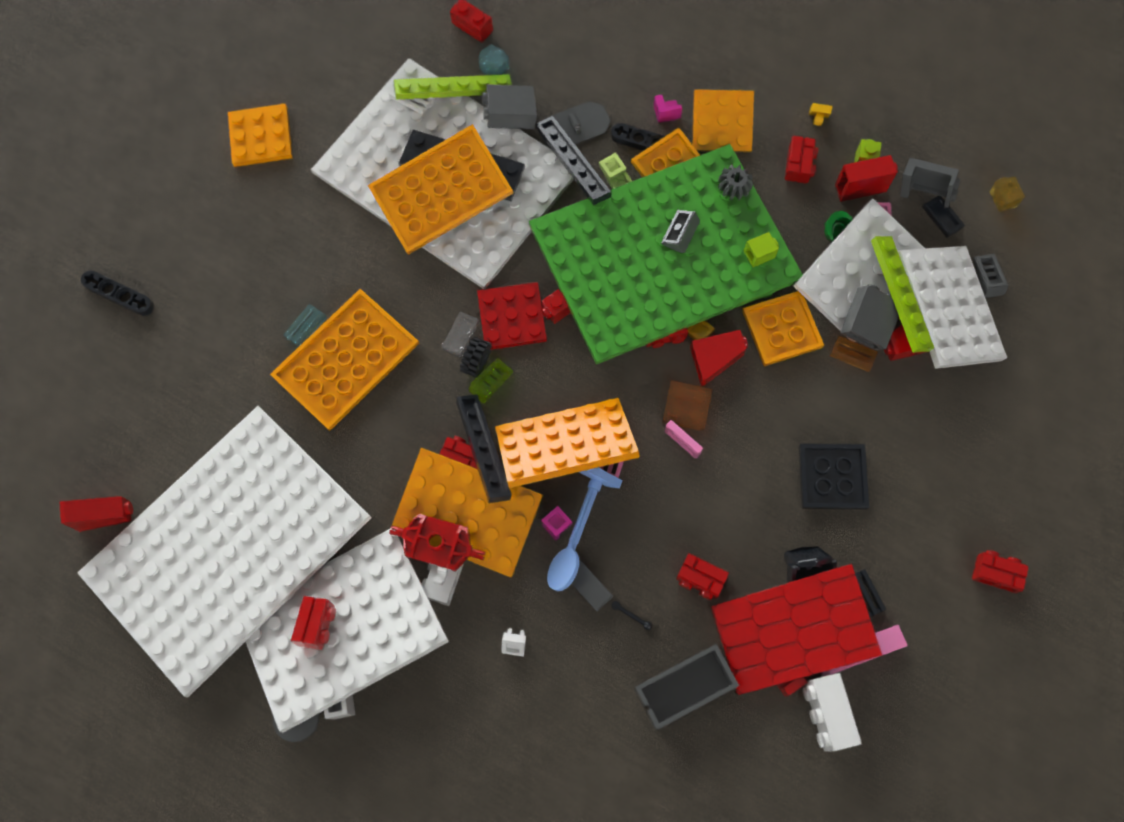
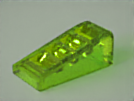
(481, 388)

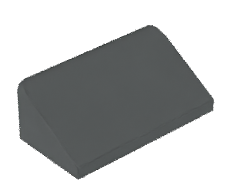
(681, 230)

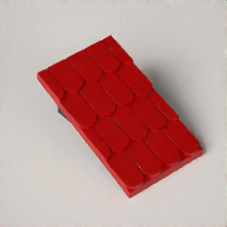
(796, 630)

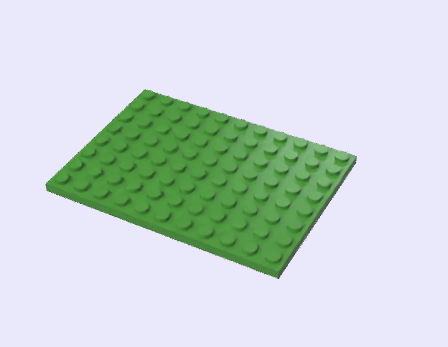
(636, 290)

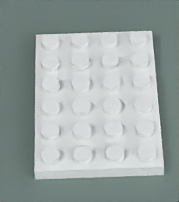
(852, 263)
(952, 306)

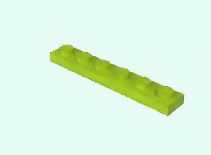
(446, 86)
(902, 294)

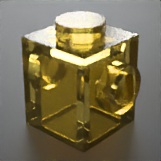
(1007, 193)

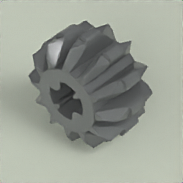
(735, 182)

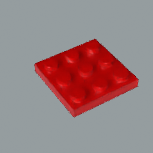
(512, 315)

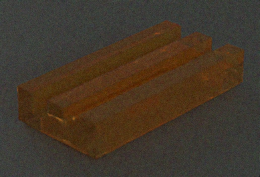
(852, 361)

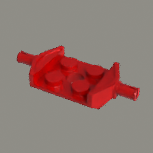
(449, 554)

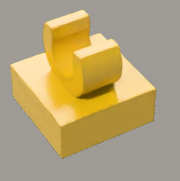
(820, 111)

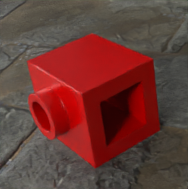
(555, 307)

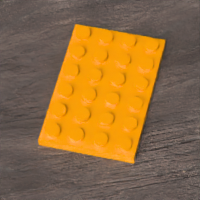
(440, 189)
(344, 359)
(565, 442)
(456, 495)

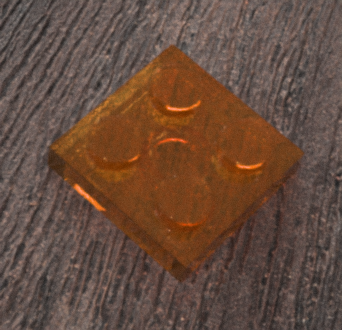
(687, 405)

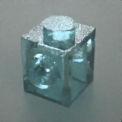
(493, 61)

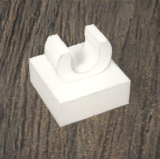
(513, 643)

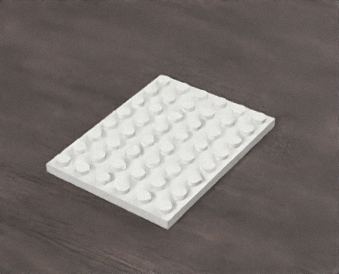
(377, 629)

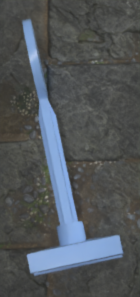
(566, 563)

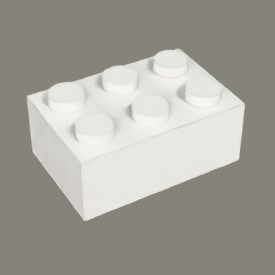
(831, 713)

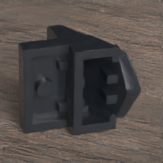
(807, 562)

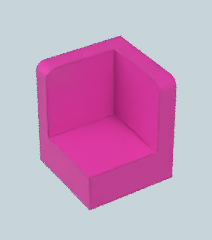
(666, 110)
(556, 522)

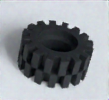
(475, 357)

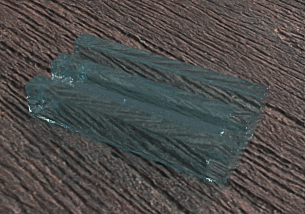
(314, 325)

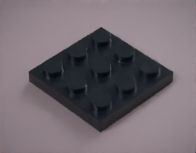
(833, 476)

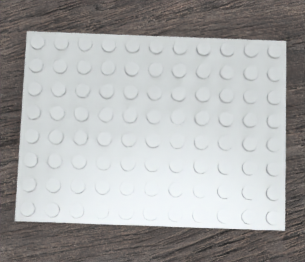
(376, 143)
(223, 549)

